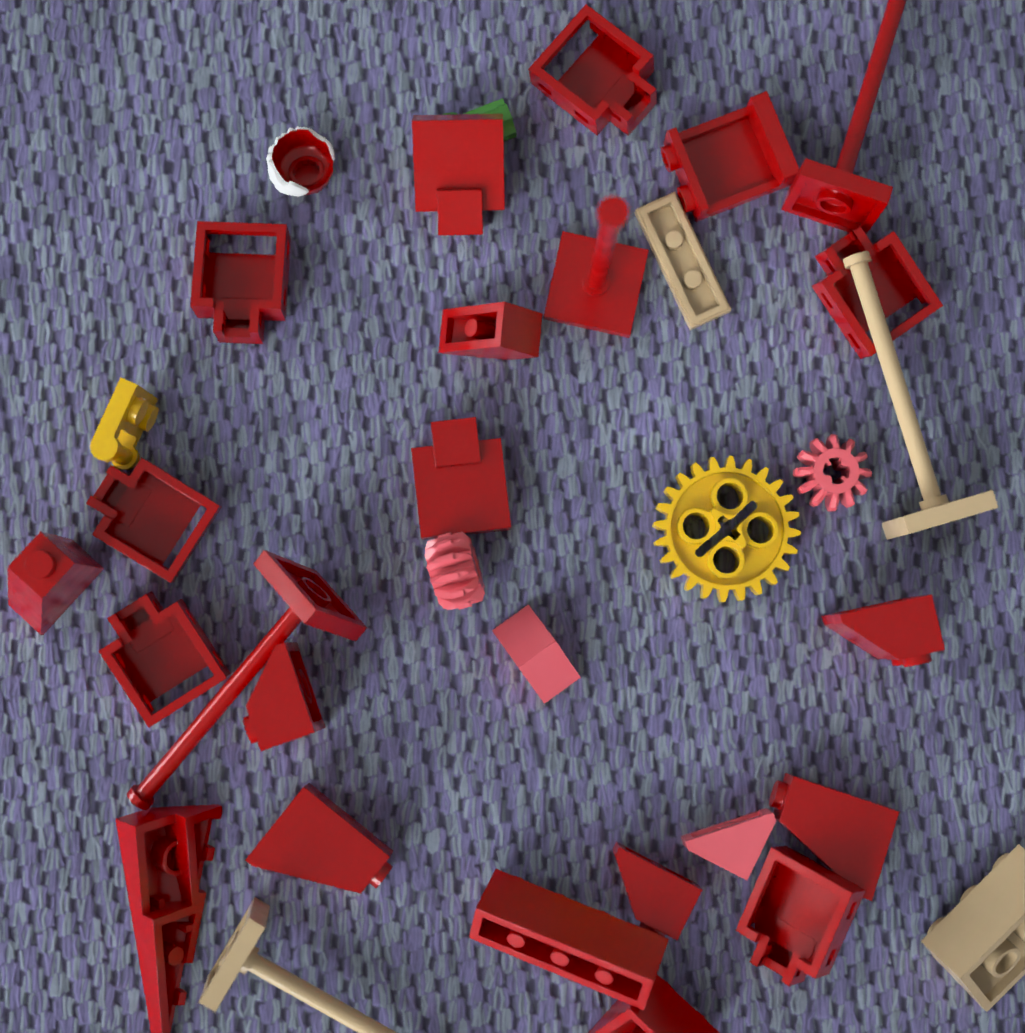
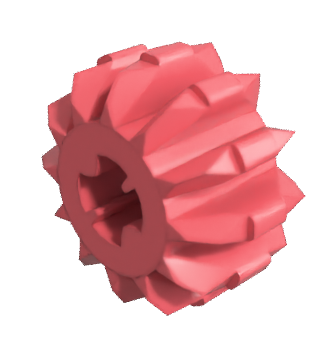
(822, 484)
(454, 571)

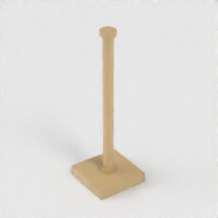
(934, 507)
(243, 956)

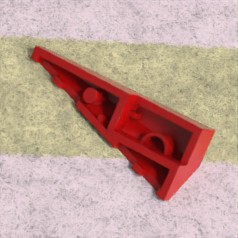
(163, 871)

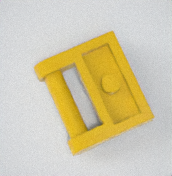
(126, 415)

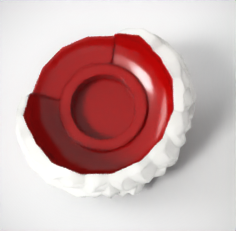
(300, 162)

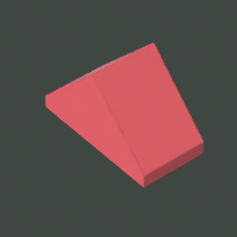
(536, 653)
(733, 843)

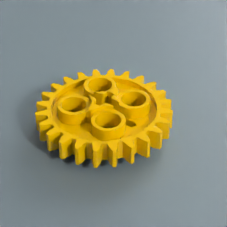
(752, 559)

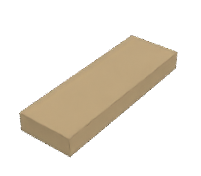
(682, 260)

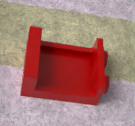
(730, 159)

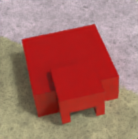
(604, 81)
(458, 169)
(894, 277)
(237, 287)
(460, 481)
(148, 516)
(158, 652)
(798, 915)

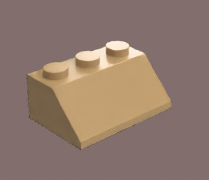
(985, 933)

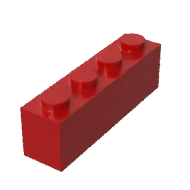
(568, 938)

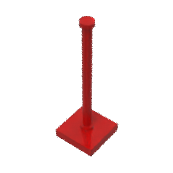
(836, 194)
(596, 278)
(309, 601)

